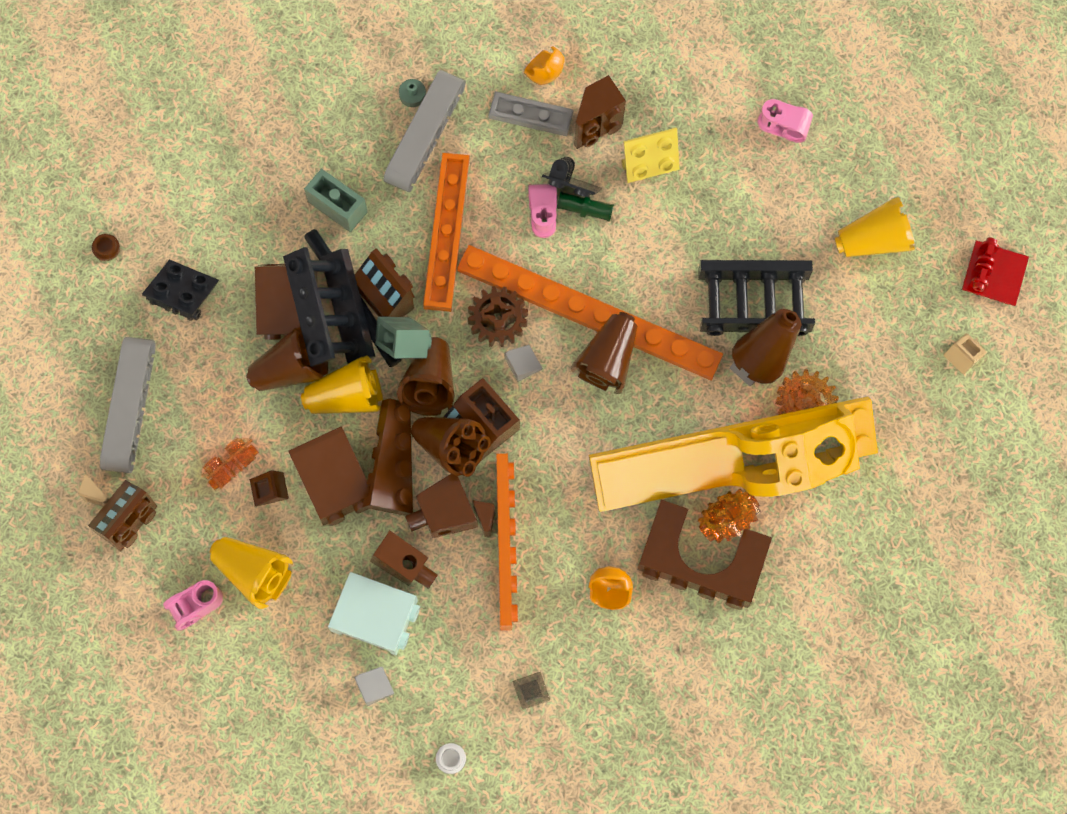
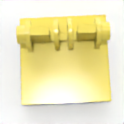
(651, 155)

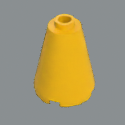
(877, 232)
(345, 390)
(252, 569)

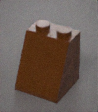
(274, 302)
(331, 476)

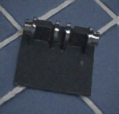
(561, 176)
(180, 289)

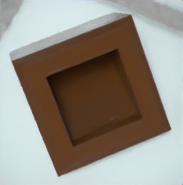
(269, 488)
(485, 513)

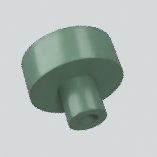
(412, 92)

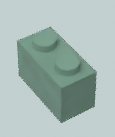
(335, 200)
(402, 337)

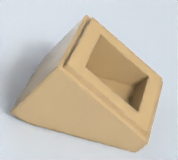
(965, 353)
(91, 493)

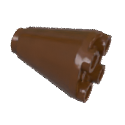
(452, 442)

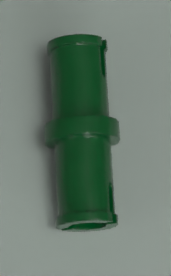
(585, 206)

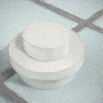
(450, 758)

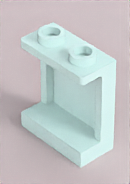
(374, 613)

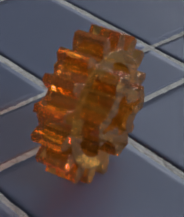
(799, 391)
(729, 516)

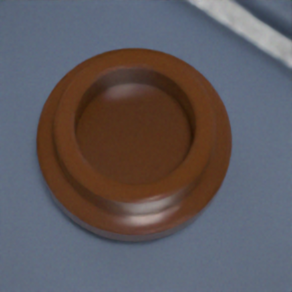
(105, 247)

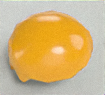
(545, 67)
(620, 584)

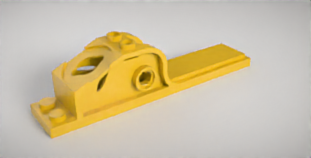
(716, 460)

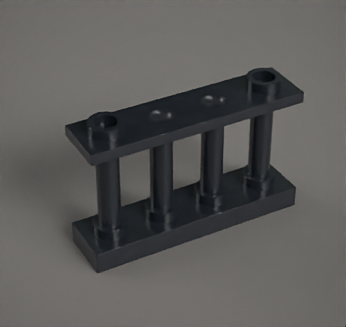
(741, 273)
(345, 301)

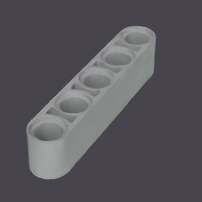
(423, 130)
(126, 405)

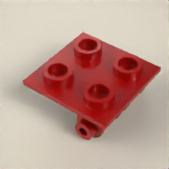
(995, 272)

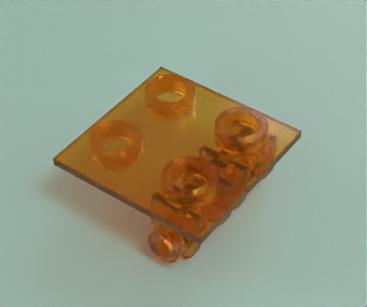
(236, 448)

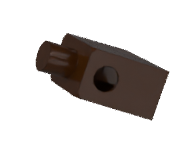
(443, 509)
(390, 557)

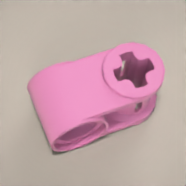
(788, 120)
(543, 206)
(192, 605)

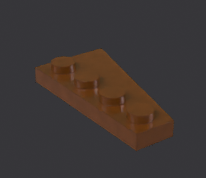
(392, 470)

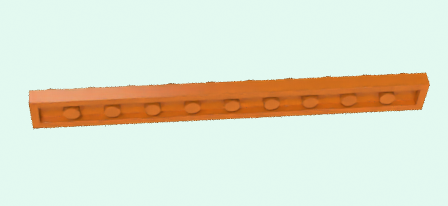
(587, 311)

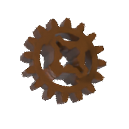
(485, 317)

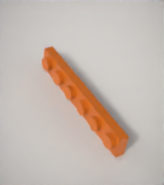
(446, 232)
(507, 554)

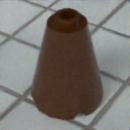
(767, 347)
(608, 354)
(285, 365)
(429, 381)

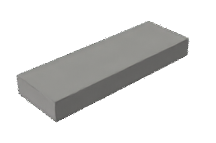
(530, 113)

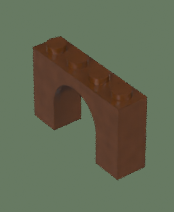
(733, 584)

